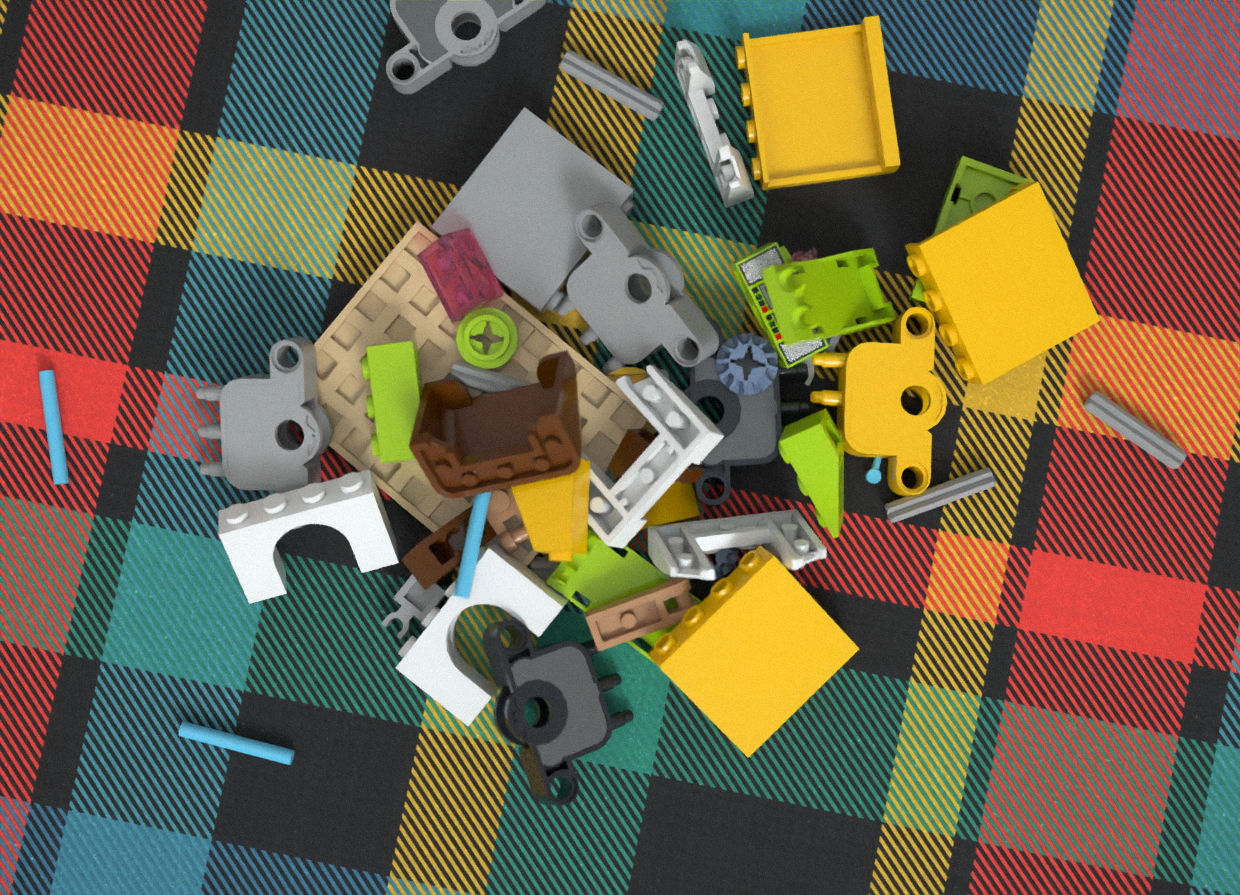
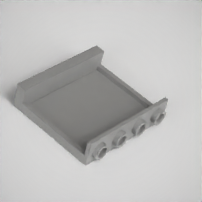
(526, 208)

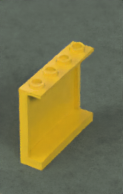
(818, 105)
(1002, 284)
(753, 650)

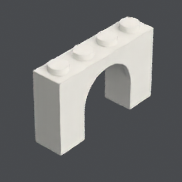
(343, 503)
(434, 659)

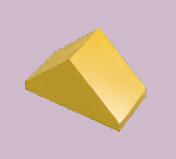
(674, 505)

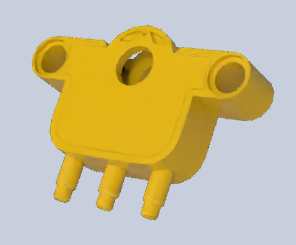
(870, 399)

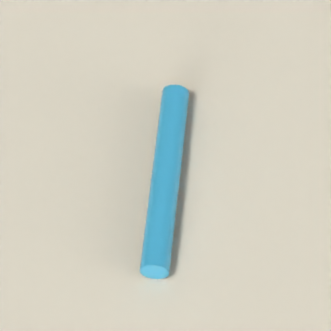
(53, 427)
(472, 545)
(236, 743)

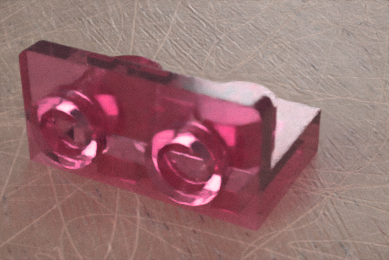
(460, 273)

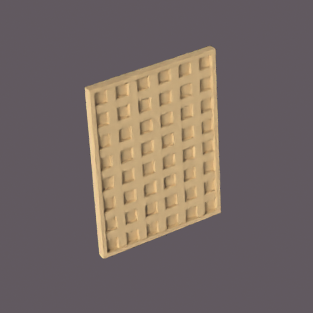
(403, 307)

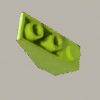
(818, 458)

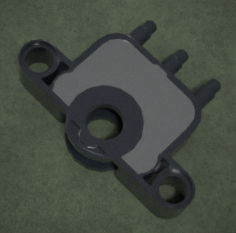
(748, 421)
(568, 704)

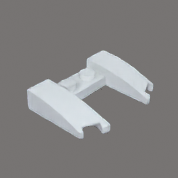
(723, 158)
(684, 438)
(682, 547)

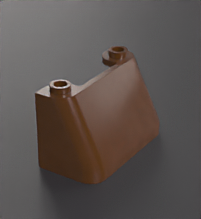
(501, 436)

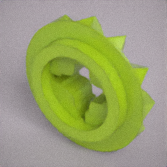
(474, 325)

